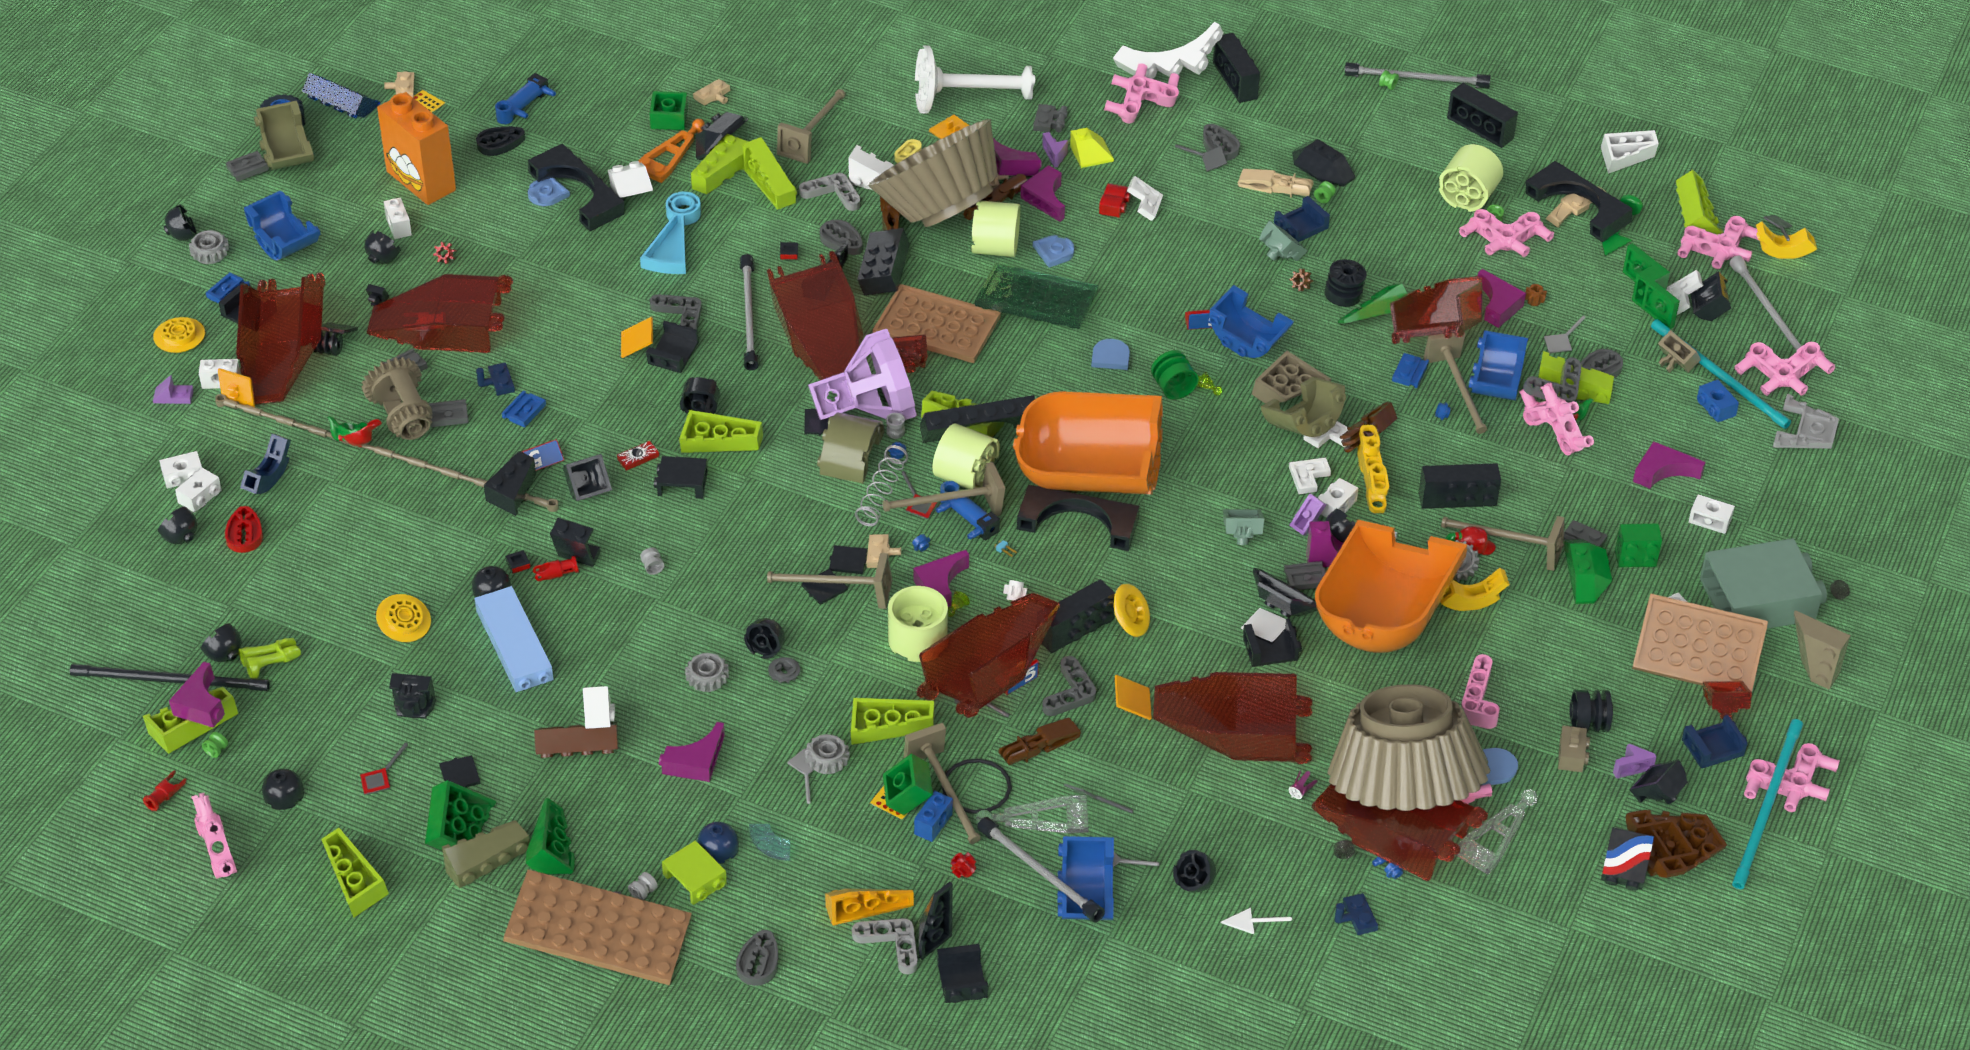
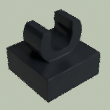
(376, 294)

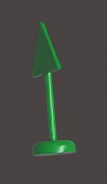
(1617, 241)

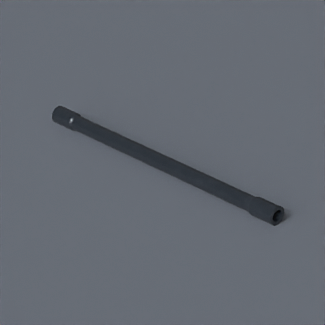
(87, 671)

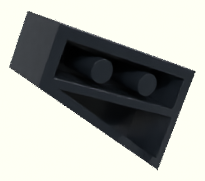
(511, 482)

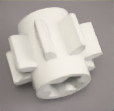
(1014, 590)

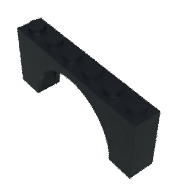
(562, 163)
(1558, 179)
(937, 422)
(1043, 503)

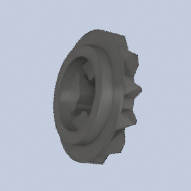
(789, 664)

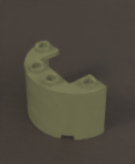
(283, 135)
(1313, 415)
(848, 446)

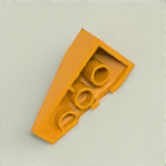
(856, 904)

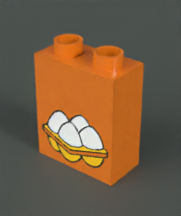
(416, 148)

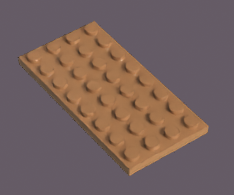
(597, 927)

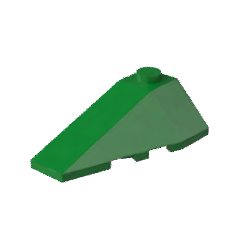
(1377, 305)
(549, 845)

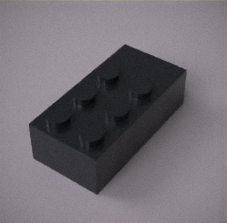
(1236, 68)
(1482, 115)
(883, 261)
(1459, 485)
(1080, 615)

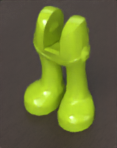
(282, 650)

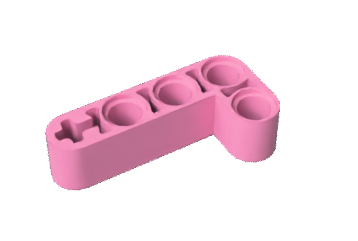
(1478, 711)

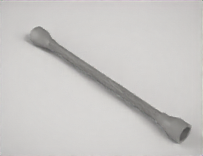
(1739, 266)

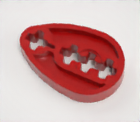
(234, 530)

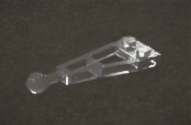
(1075, 809)
(1484, 858)

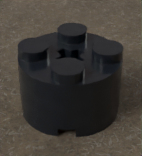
(700, 395)

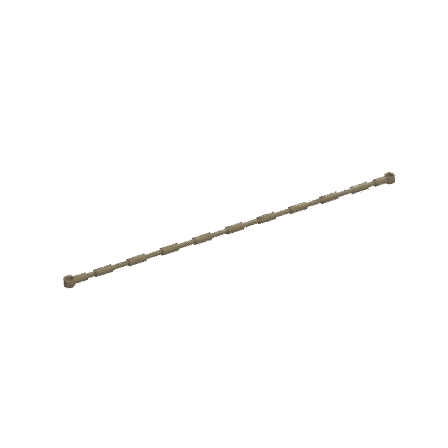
(221, 400)

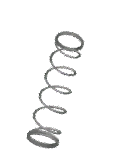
(868, 507)

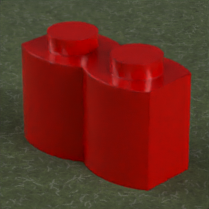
(1114, 200)

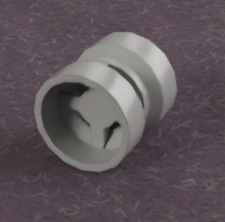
(895, 425)
(652, 562)
(641, 887)

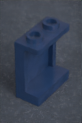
(1303, 221)
(1715, 743)

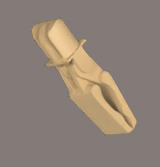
(1270, 181)

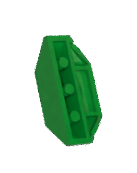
(1587, 570)

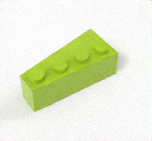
(768, 174)
(175, 732)
(356, 876)

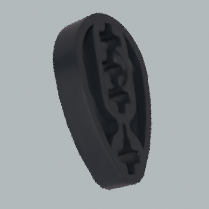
(503, 139)

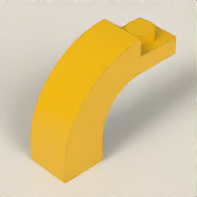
(1777, 246)
(1475, 596)

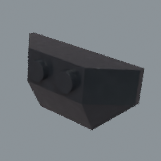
(713, 132)
(1323, 163)
(1282, 595)

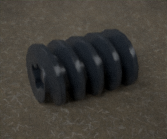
(329, 345)

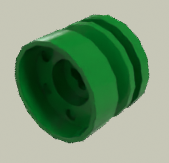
(1174, 374)

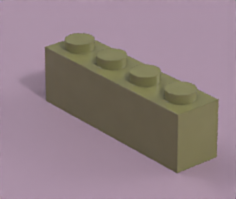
(484, 853)

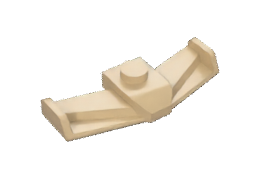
(1569, 204)

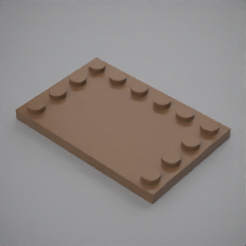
(949, 324)
(1698, 643)

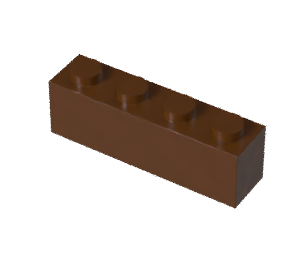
(575, 739)

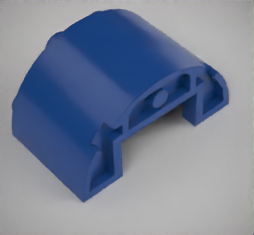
(277, 228)
(1244, 329)
(1499, 365)
(1089, 872)

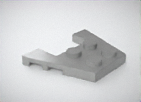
(1814, 431)

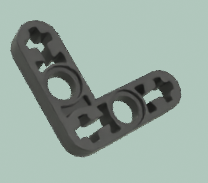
(691, 309)
(1564, 388)
(1076, 690)

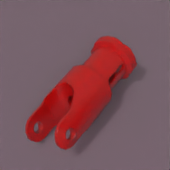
(555, 569)
(162, 792)

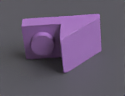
(1055, 150)
(173, 394)
(1307, 513)
(1635, 761)

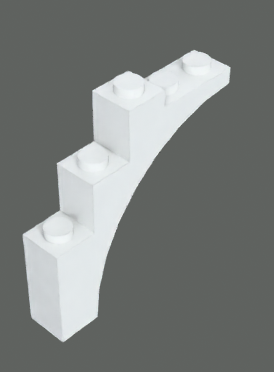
(1190, 56)

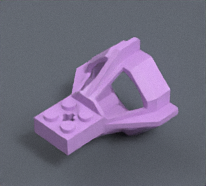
(858, 387)

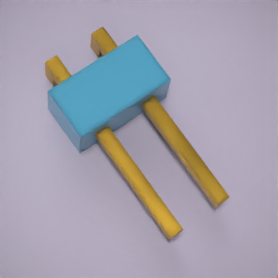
(1002, 546)

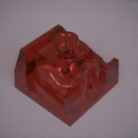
(912, 351)
(1727, 696)

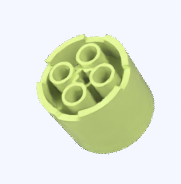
(1470, 177)
(996, 228)
(963, 456)
(916, 620)

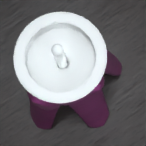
(1297, 790)

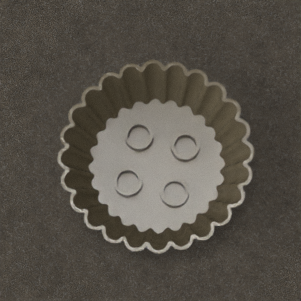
(942, 176)
(1408, 751)

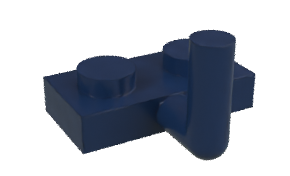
(499, 378)
(1358, 913)

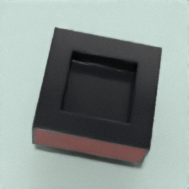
(789, 250)
(517, 561)

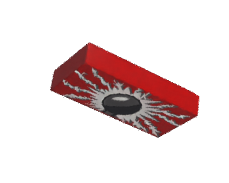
(637, 455)

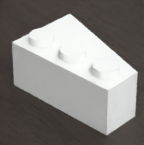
(1628, 148)
(865, 167)
(598, 707)

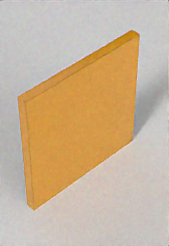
(948, 127)
(636, 337)
(236, 387)
(1132, 697)

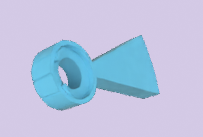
(667, 250)

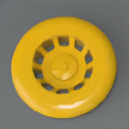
(179, 334)
(1131, 610)
(404, 611)

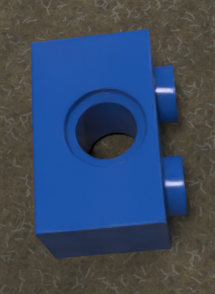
(1717, 401)
(933, 816)

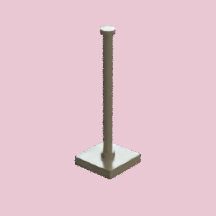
(796, 142)
(1441, 349)
(992, 489)
(1553, 542)
(881, 581)
(927, 744)

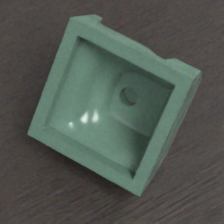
(1281, 243)
(1243, 523)

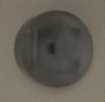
(1839, 589)
(1344, 849)

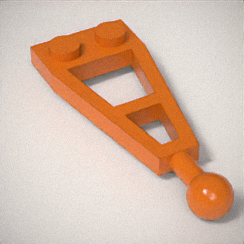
(659, 171)

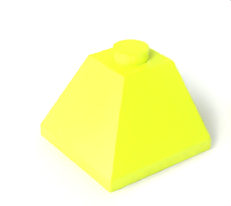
(1089, 148)

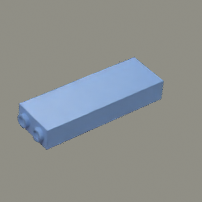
(514, 639)

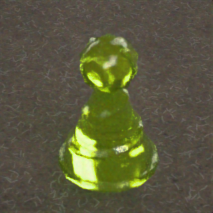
(1206, 382)
(959, 600)

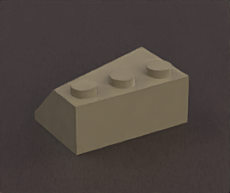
(1284, 378)
(1820, 649)

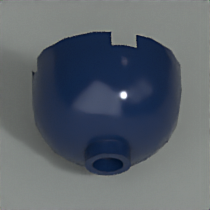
(719, 841)

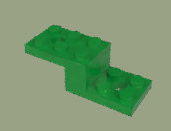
(1650, 286)

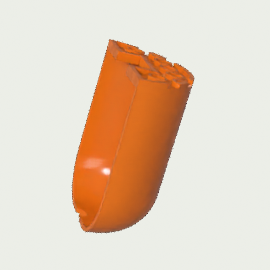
(1091, 442)
(1383, 590)

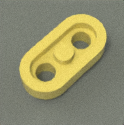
(907, 149)

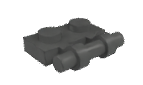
(1045, 116)

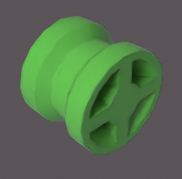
(1388, 80)
(1324, 192)
(1497, 211)
(215, 744)

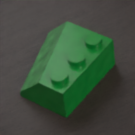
(455, 814)

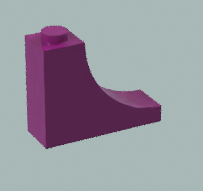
(1015, 162)
(1040, 192)
(1503, 297)
(1666, 462)
(1321, 543)
(941, 572)
(194, 701)
(696, 759)

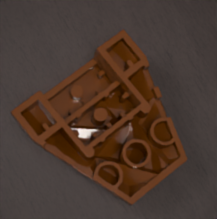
(1678, 840)

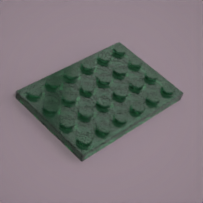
(1036, 296)

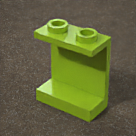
(695, 871)

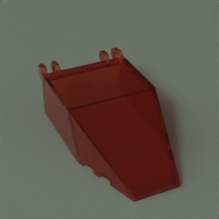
(1445, 309)
(444, 313)
(818, 316)
(278, 334)
(987, 653)
(1238, 714)
(1402, 837)

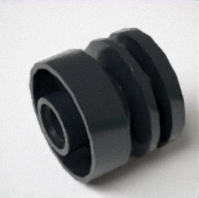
(1345, 283)
(1596, 710)

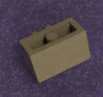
(1677, 352)
(1572, 749)

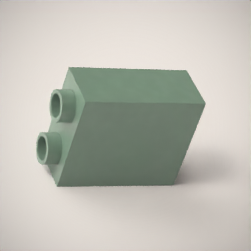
(1763, 582)

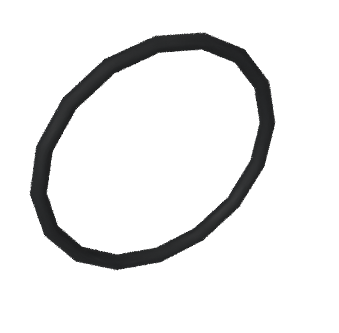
(989, 763)

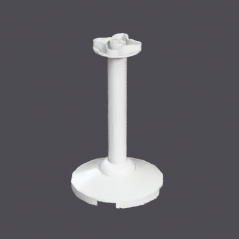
(932, 80)

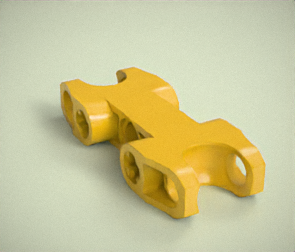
(1373, 469)

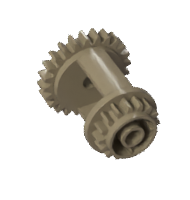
(394, 383)

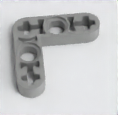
(812, 189)
(898, 936)

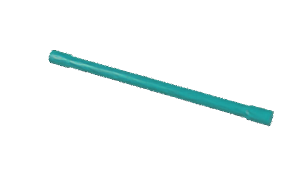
(1776, 416)
(1743, 871)

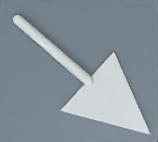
(1245, 921)

